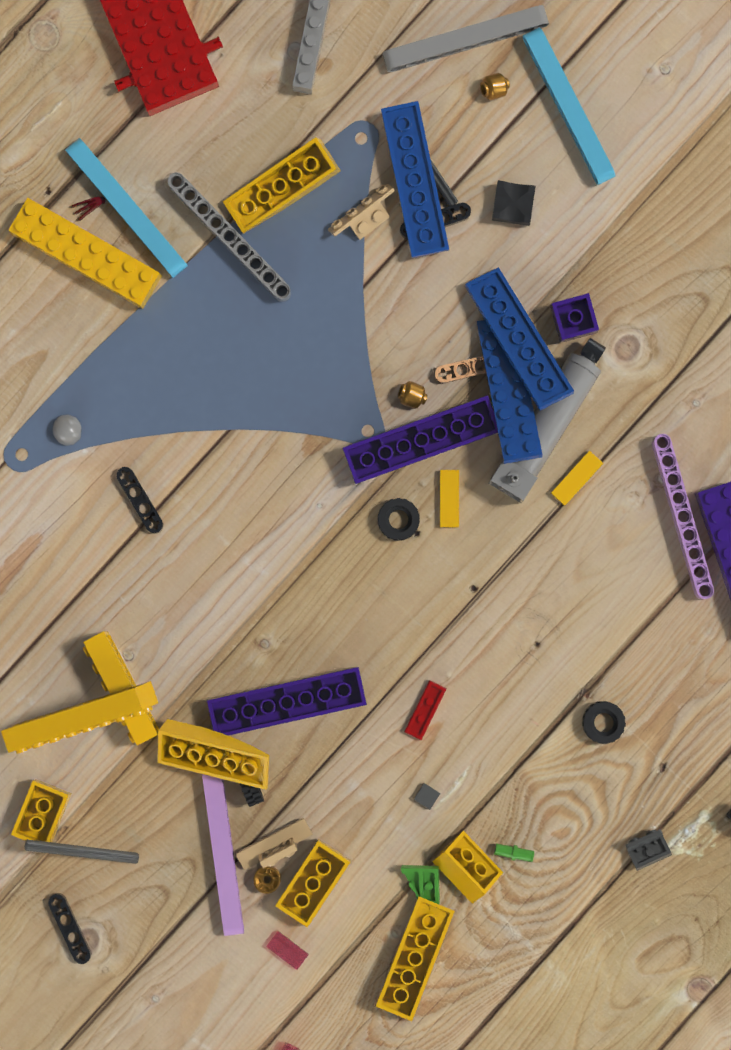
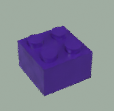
(574, 318)

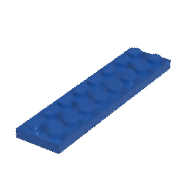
(415, 179)
(519, 339)
(510, 402)

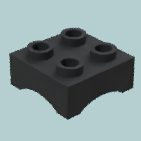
(513, 203)

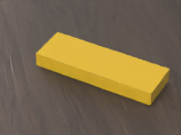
(577, 478)
(449, 498)

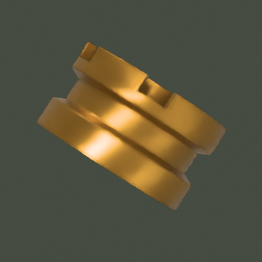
(268, 887)

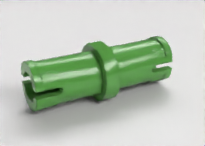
(514, 852)

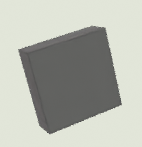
(427, 796)

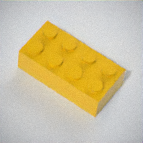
(312, 883)

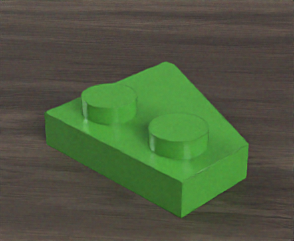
(423, 881)

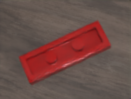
(425, 710)

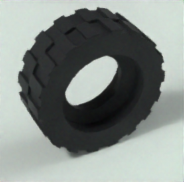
(413, 519)
(618, 722)

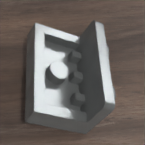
(648, 849)

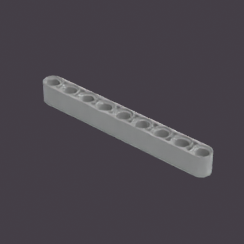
(465, 38)
(225, 228)

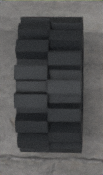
(252, 794)

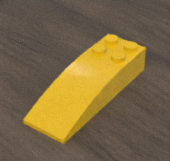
(282, 185)
(211, 754)
(414, 958)

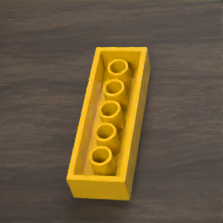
(117, 678)

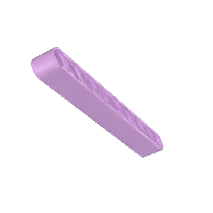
(685, 507)
(223, 855)

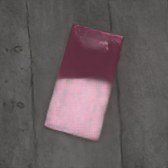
(287, 950)

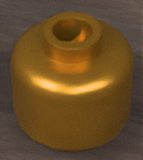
(494, 86)
(412, 395)

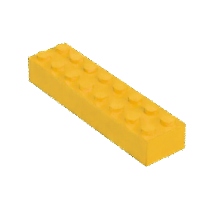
(85, 253)
(80, 718)

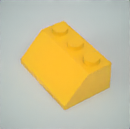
(468, 867)

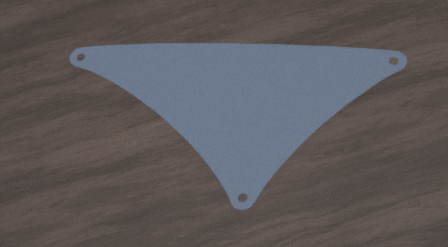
(228, 353)

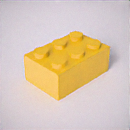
(41, 812)

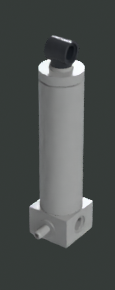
(580, 370)

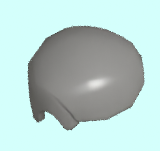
(67, 430)

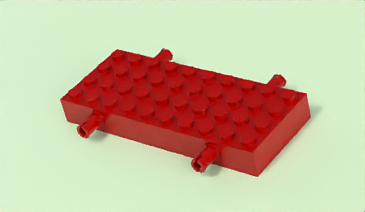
(161, 51)

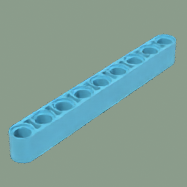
(568, 106)
(126, 207)

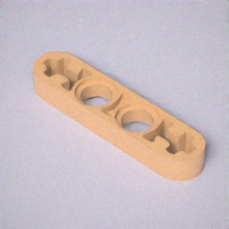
(471, 370)

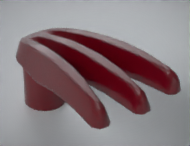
(93, 203)

